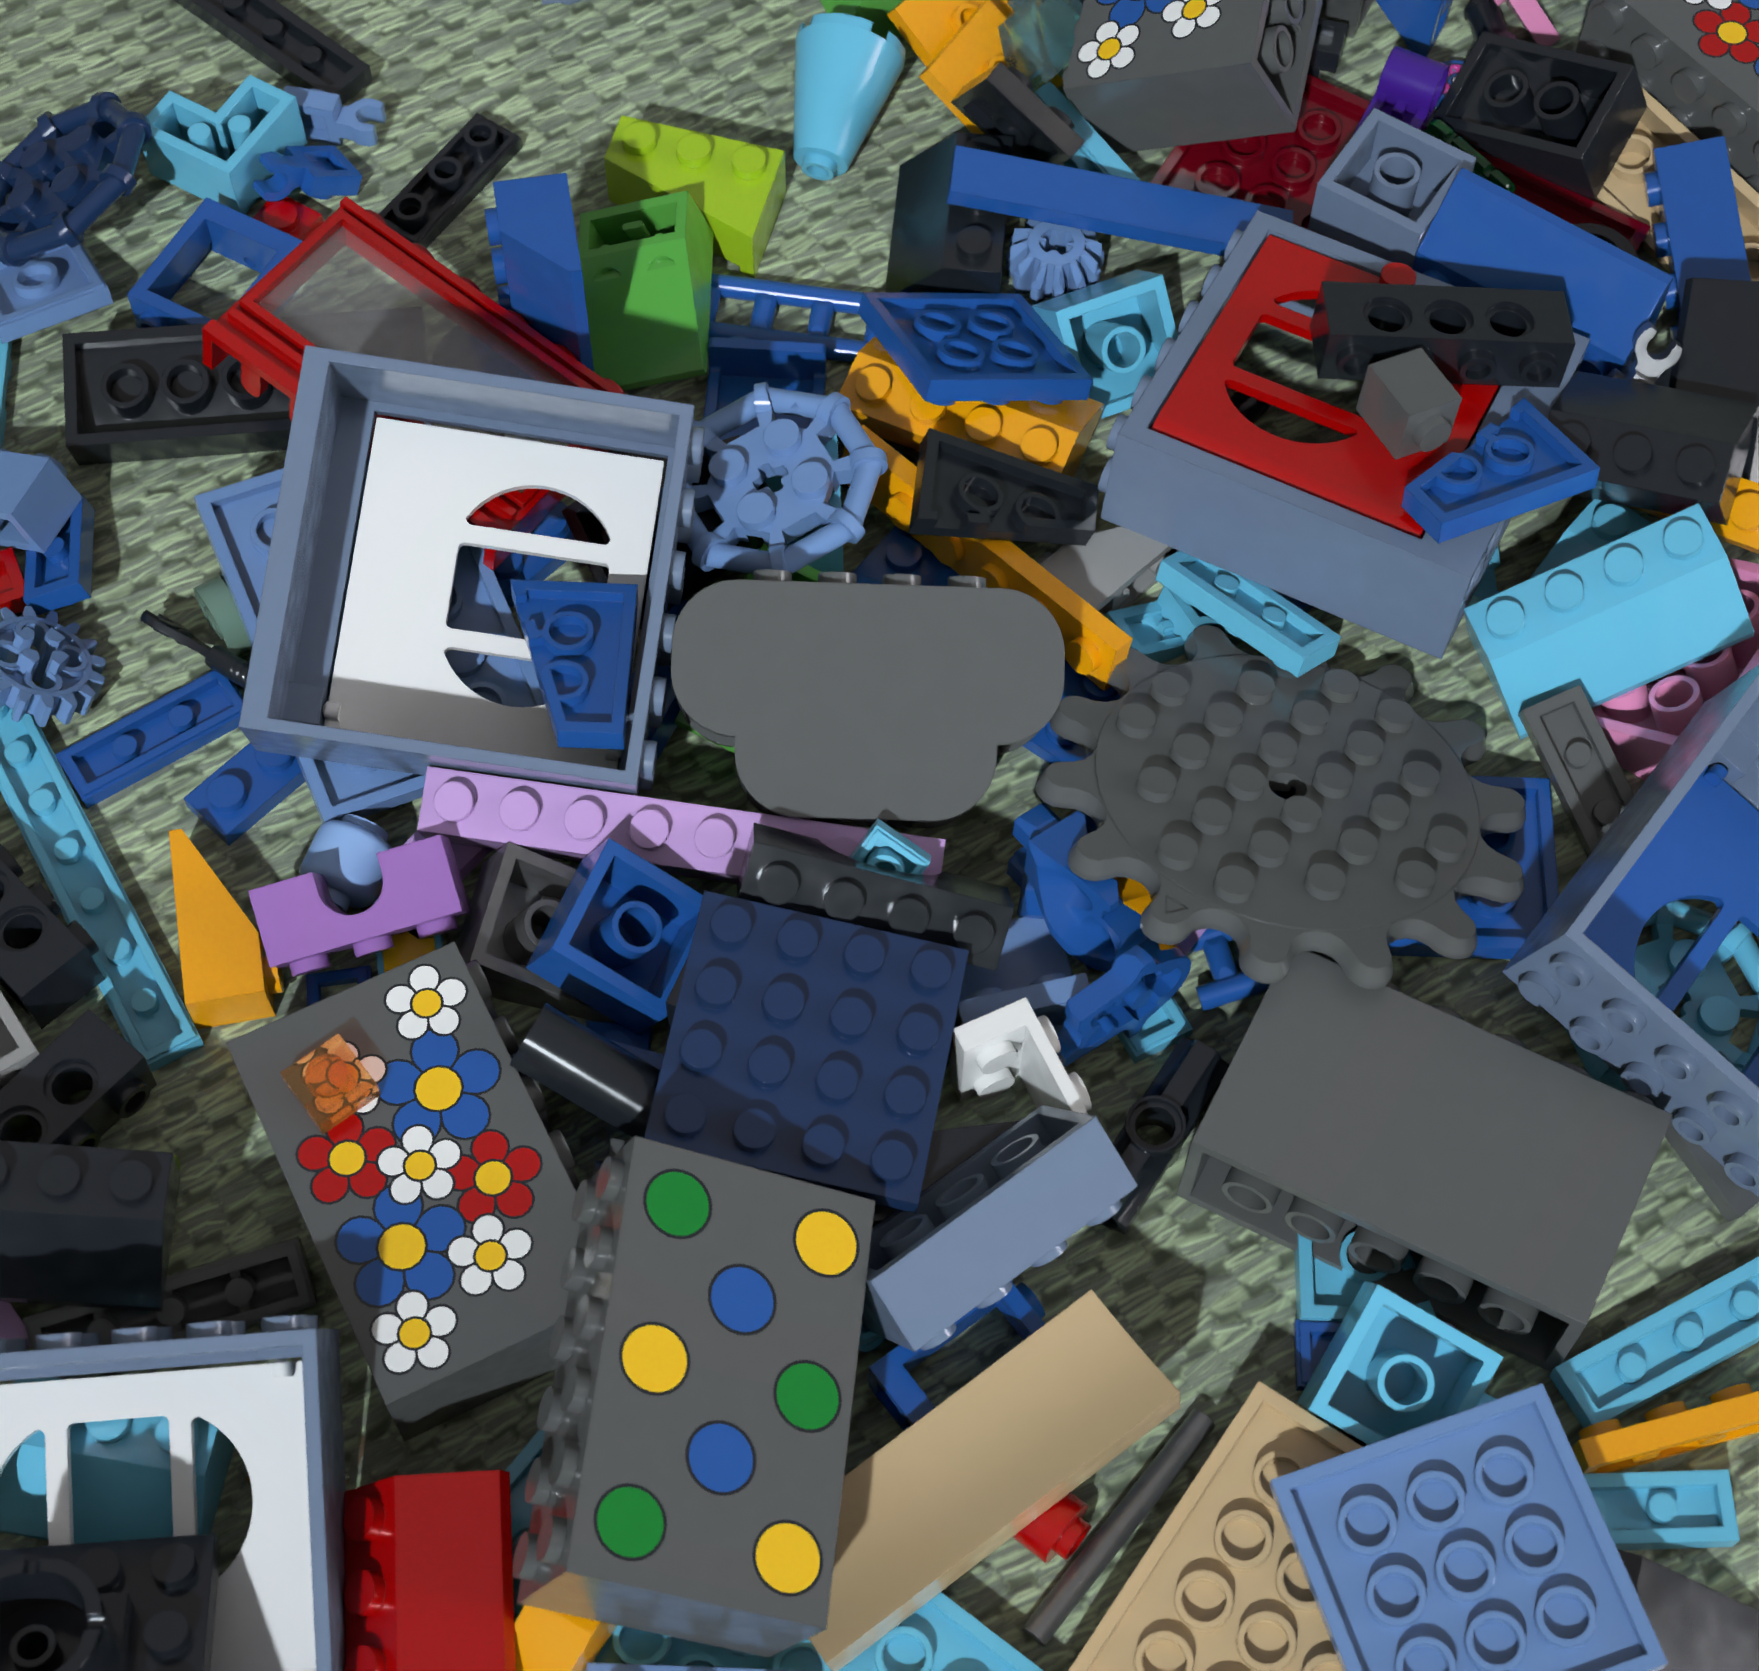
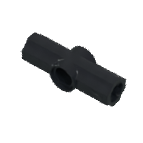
(1174, 1103)

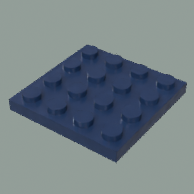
(809, 1048)

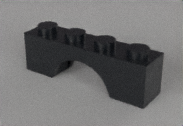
(816, 880)

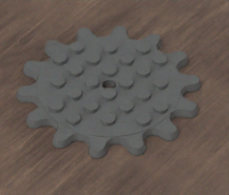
(1357, 859)

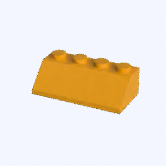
(1023, 429)

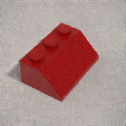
(430, 1573)

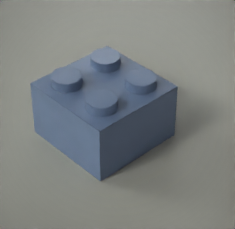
(1386, 188)

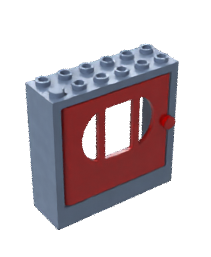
(1286, 511)

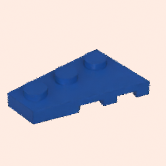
(1499, 476)
(581, 655)

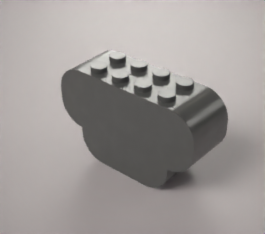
(866, 693)

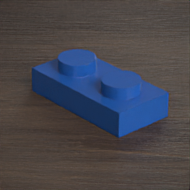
(65, 569)

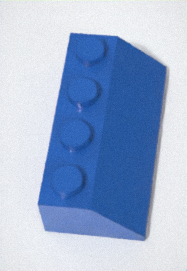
(1506, 242)
(540, 259)

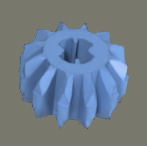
(1053, 259)

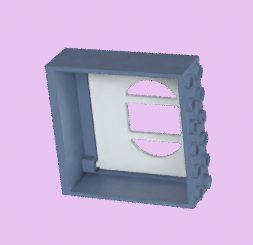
(391, 684)
(286, 1587)

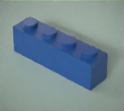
(1697, 214)

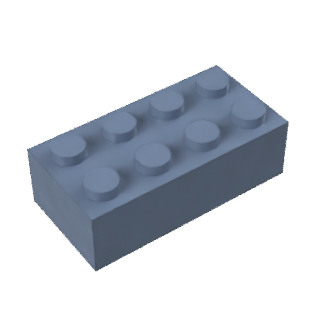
(989, 1224)

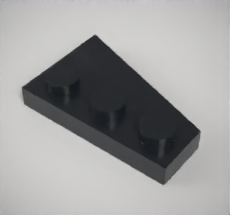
(996, 496)

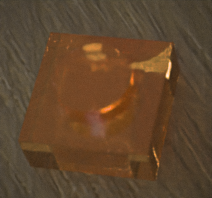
(330, 1083)

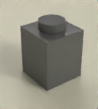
(1408, 403)

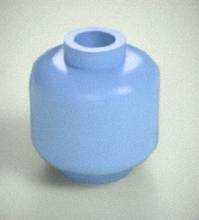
(348, 860)

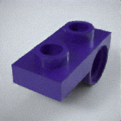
(1409, 88)

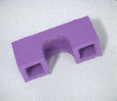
(305, 925)

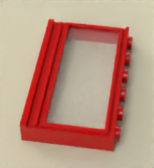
(380, 295)

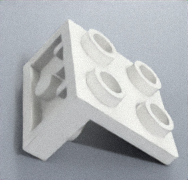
(1011, 1044)

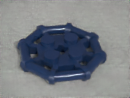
(67, 175)

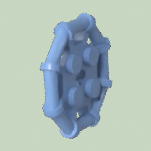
(807, 483)

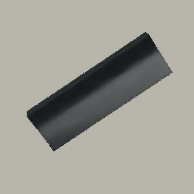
(154, 399)

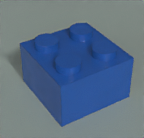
(619, 936)

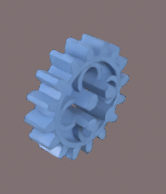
(63, 666)

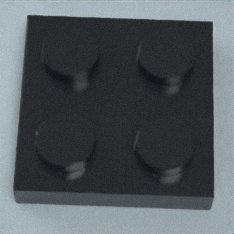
(1004, 105)

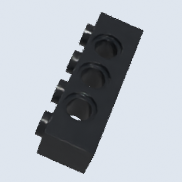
(1465, 331)
(59, 964)
(81, 1058)

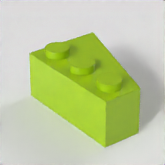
(730, 180)

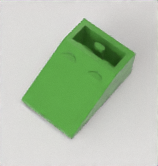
(647, 289)

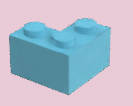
(221, 150)

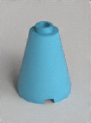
(839, 89)

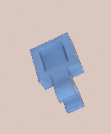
(331, 123)

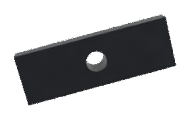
(451, 180)

